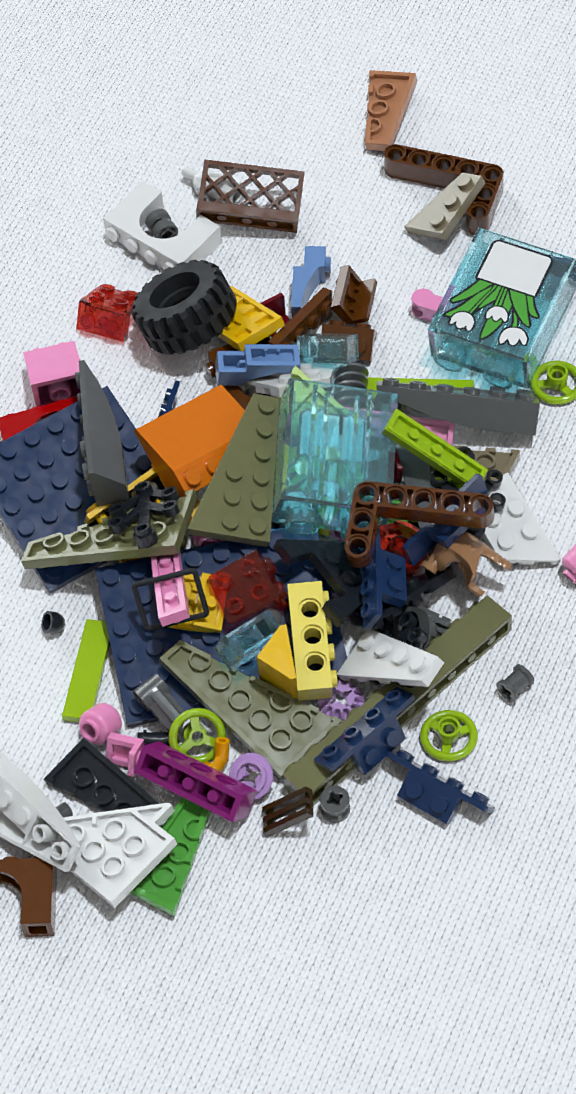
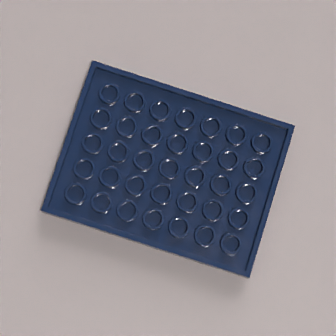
(138, 651)

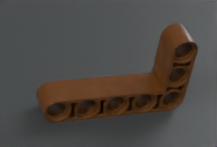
(440, 170)
(408, 510)

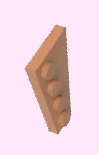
(387, 104)

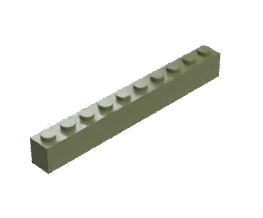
(458, 649)

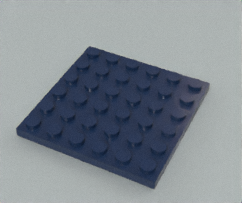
(46, 485)

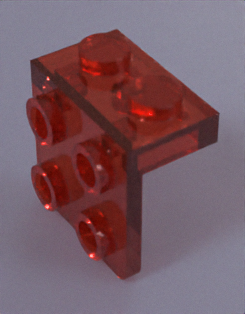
(106, 312)
(248, 587)

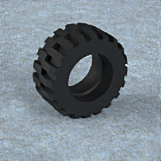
(184, 307)

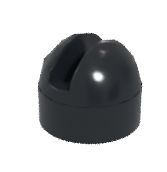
(52, 622)

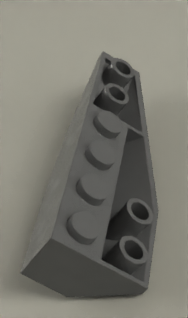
(469, 405)
(101, 442)

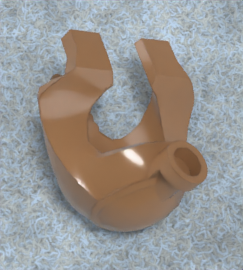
(466, 553)

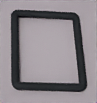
(147, 627)

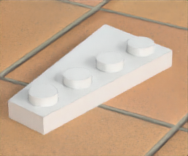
(389, 660)

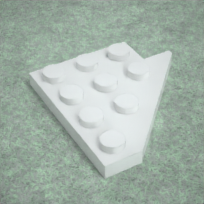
(120, 848)

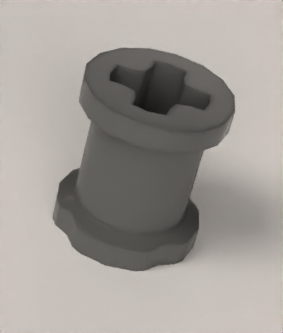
(515, 683)

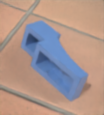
(309, 276)
(255, 361)

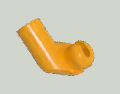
(221, 754)

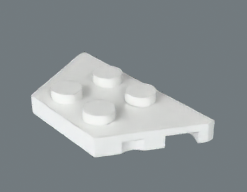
(276, 383)
(516, 531)

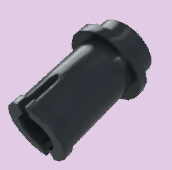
(151, 737)

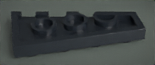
(425, 584)

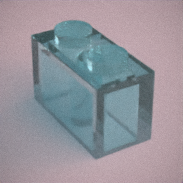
(328, 348)
(247, 640)

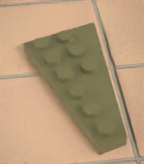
(242, 488)
(99, 545)
(251, 709)

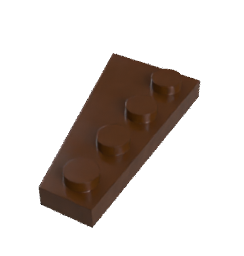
(306, 320)

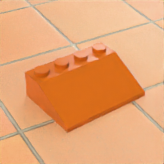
(191, 439)

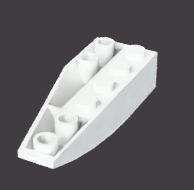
(32, 820)

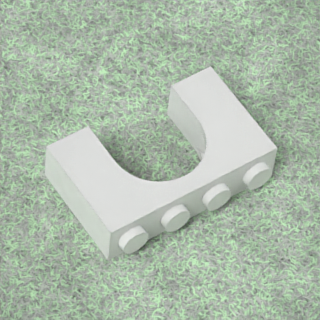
(127, 227)

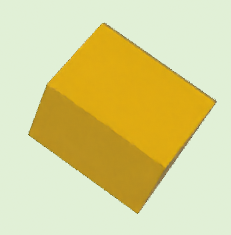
(277, 664)

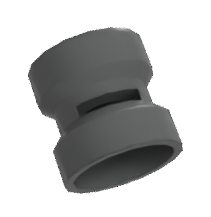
(161, 225)

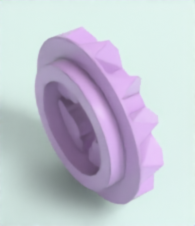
(339, 710)
(240, 770)

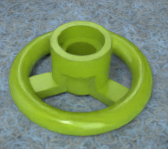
(556, 379)
(447, 721)
(194, 726)

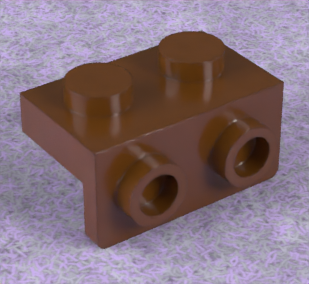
(353, 296)
(365, 336)

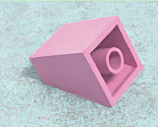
(53, 372)

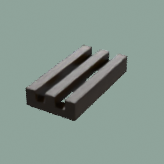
(288, 807)

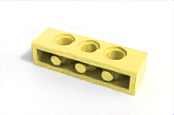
(310, 683)

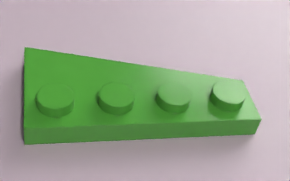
(168, 879)

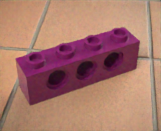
(195, 781)

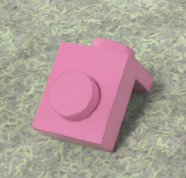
(124, 751)

